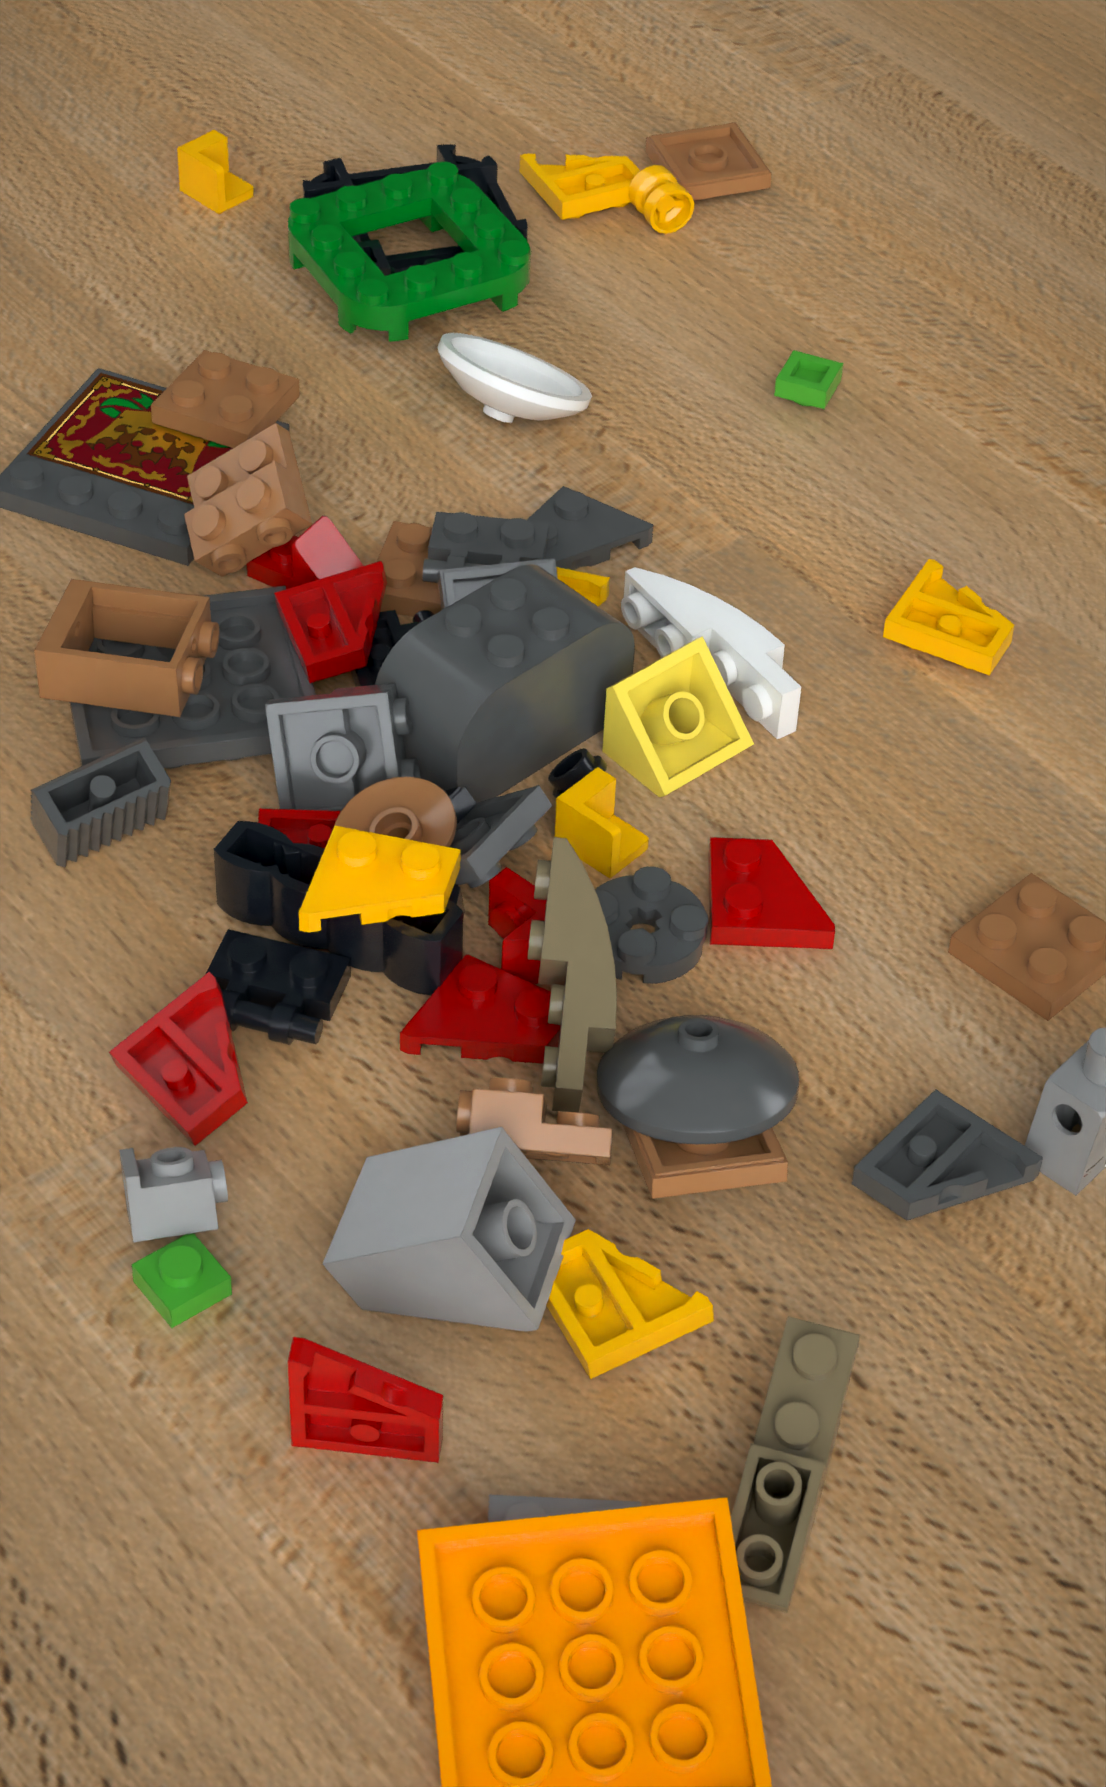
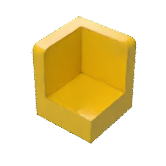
(206, 174)
(592, 829)

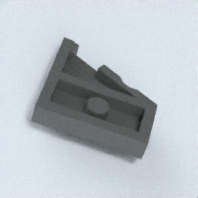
(942, 1160)

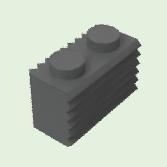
(100, 802)

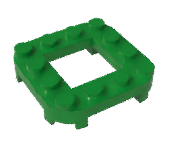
(490, 267)

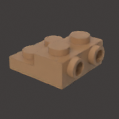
(246, 502)
(523, 1117)

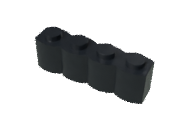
(265, 881)

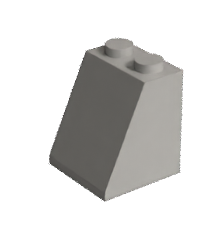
(452, 1234)

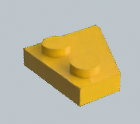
(617, 1304)

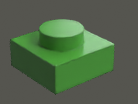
(808, 379)
(181, 1279)

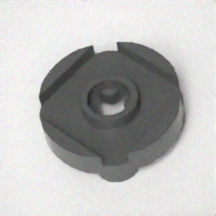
(656, 901)

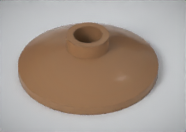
(403, 809)

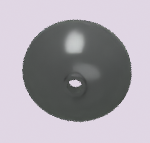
(697, 1080)

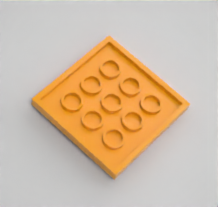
(592, 1651)

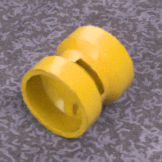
(661, 199)

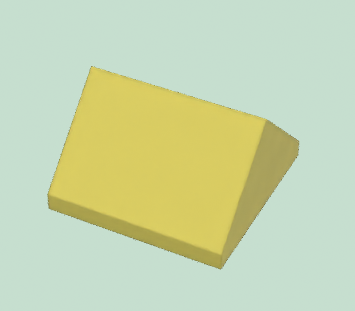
(673, 720)

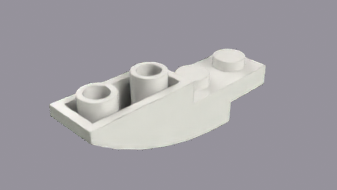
(743, 650)

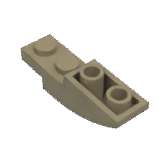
(579, 967)
(790, 1459)

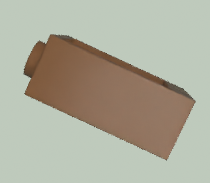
(132, 616)

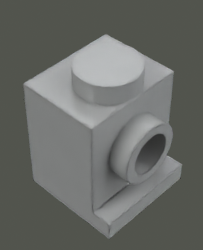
(172, 1192)

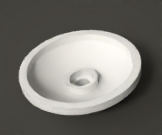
(511, 380)

